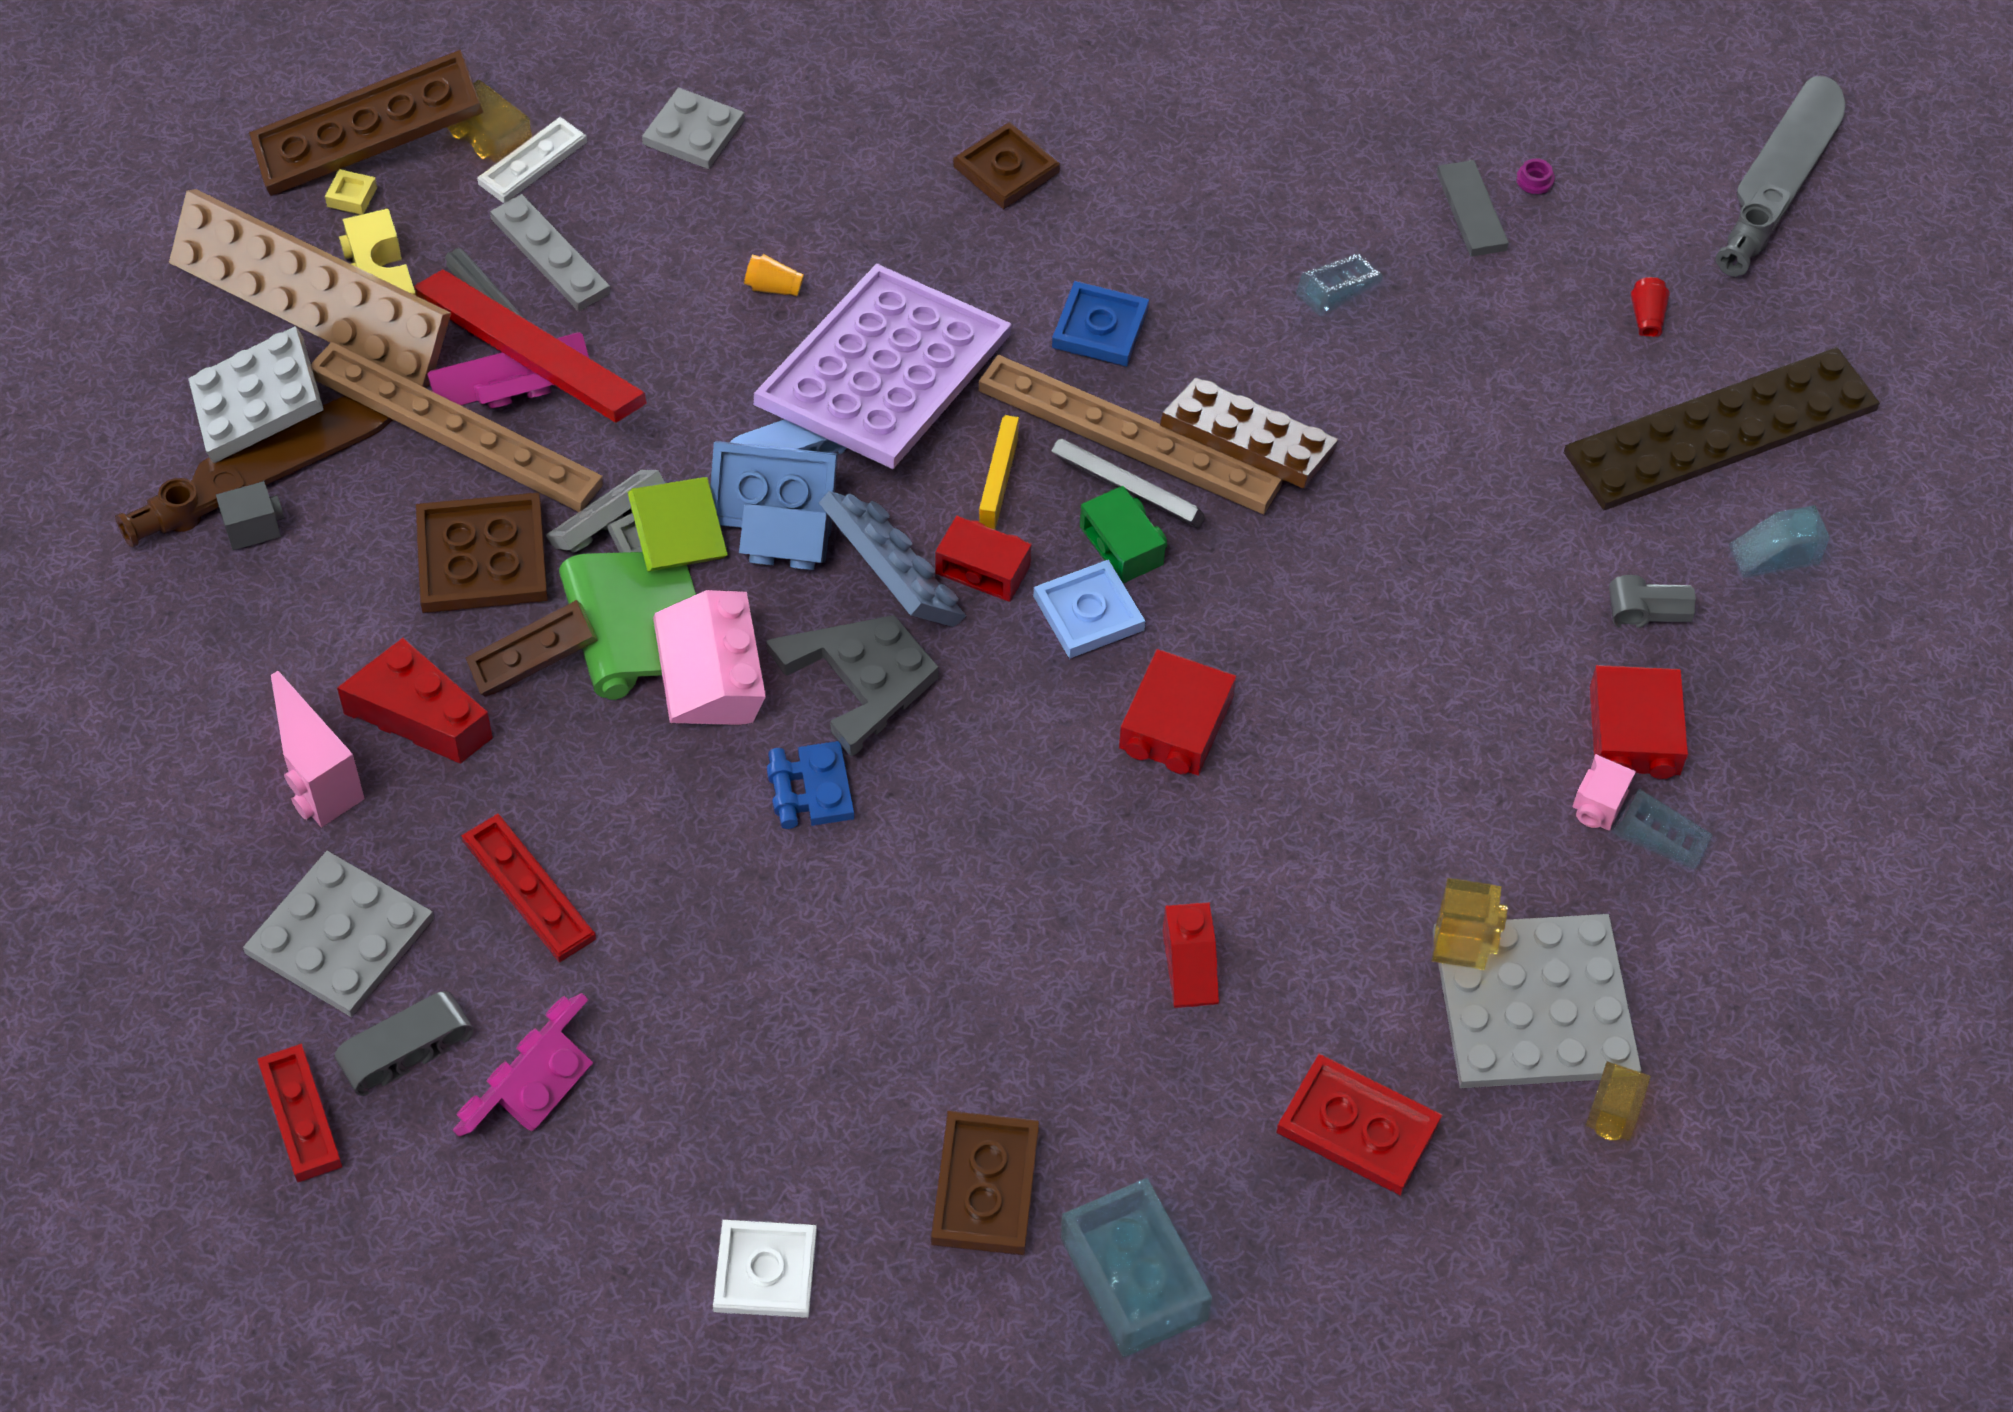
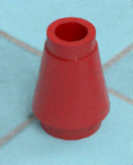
(1650, 305)

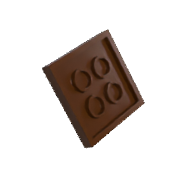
(481, 552)

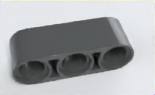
(403, 1041)

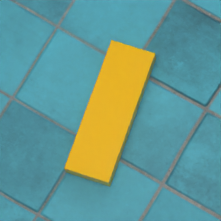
(999, 472)

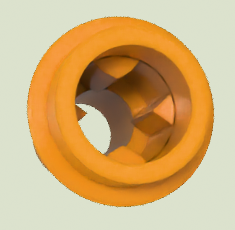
(771, 276)

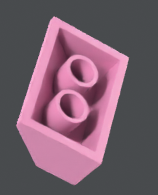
(710, 659)

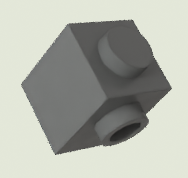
(250, 515)

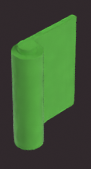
(621, 608)

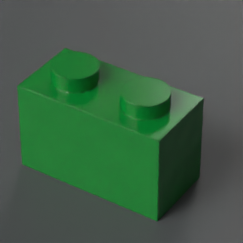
(1123, 533)

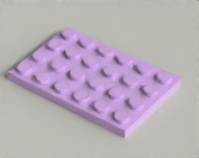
(883, 365)

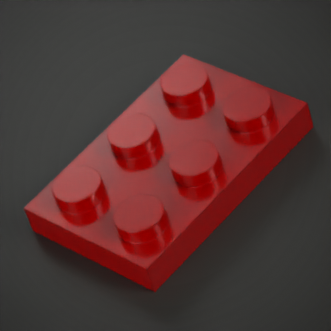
(1359, 1124)

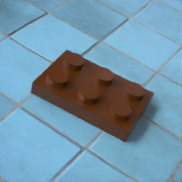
(985, 1183)

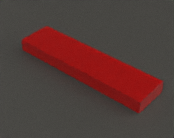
(528, 887)

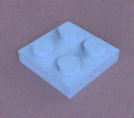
(1089, 608)

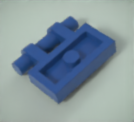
(824, 781)

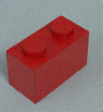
(983, 558)

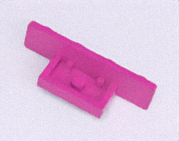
(494, 378)
(537, 1077)

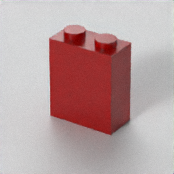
(1177, 713)
(1639, 719)

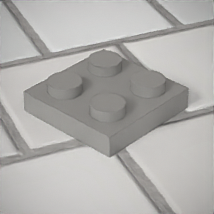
(693, 128)

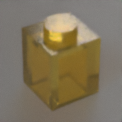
(1617, 1102)

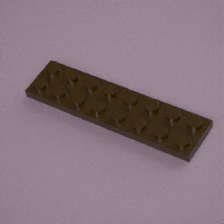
(1720, 428)

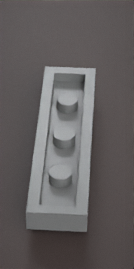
(550, 252)

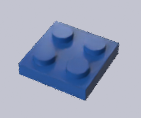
(1100, 323)

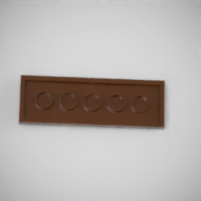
(365, 122)

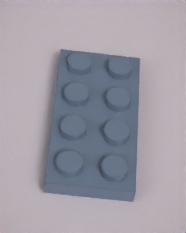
(892, 558)

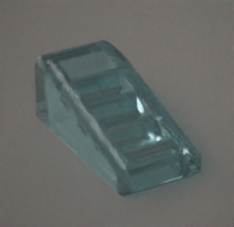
(1322, 298)
(1644, 835)

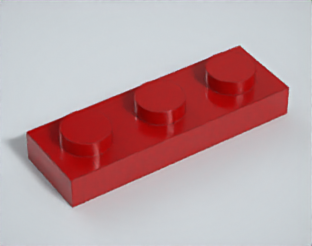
(299, 1113)

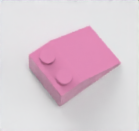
(317, 761)

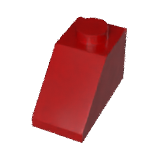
(1191, 954)

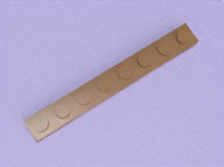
(456, 427)
(1129, 434)

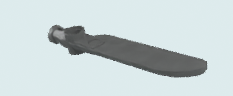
(1782, 170)

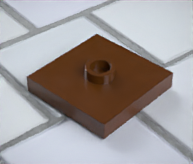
(1006, 165)

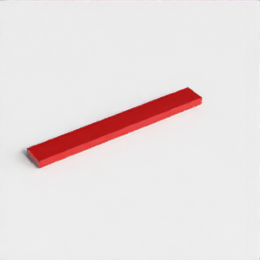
(532, 346)

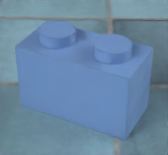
(784, 534)

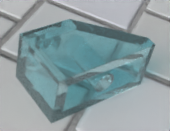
(1781, 543)

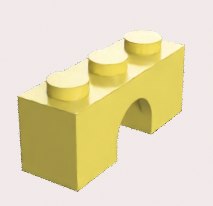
(373, 243)

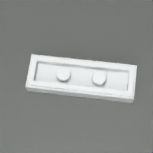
(532, 160)

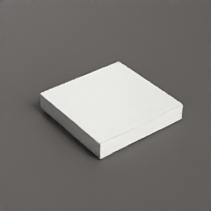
(765, 1268)

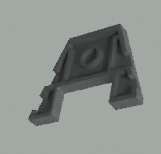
(874, 661)

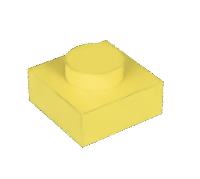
(351, 192)

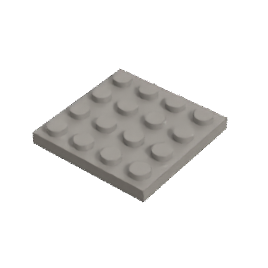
(1542, 1006)

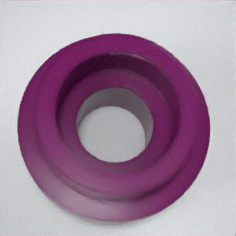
(1535, 168)

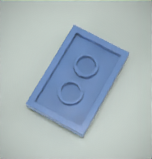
(769, 478)

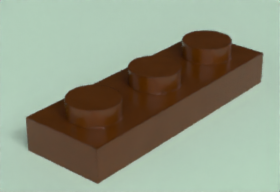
(531, 649)

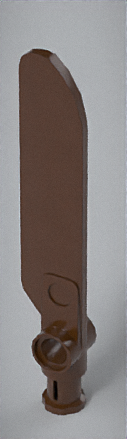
(184, 501)

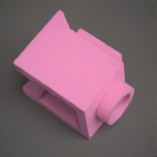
(1602, 793)

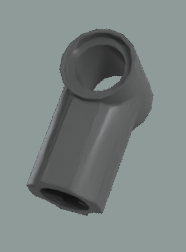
(1641, 602)

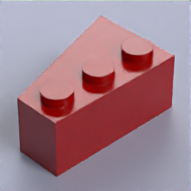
(416, 701)

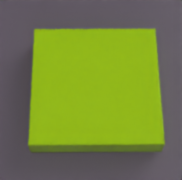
(677, 523)

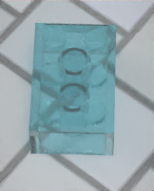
(1135, 1267)

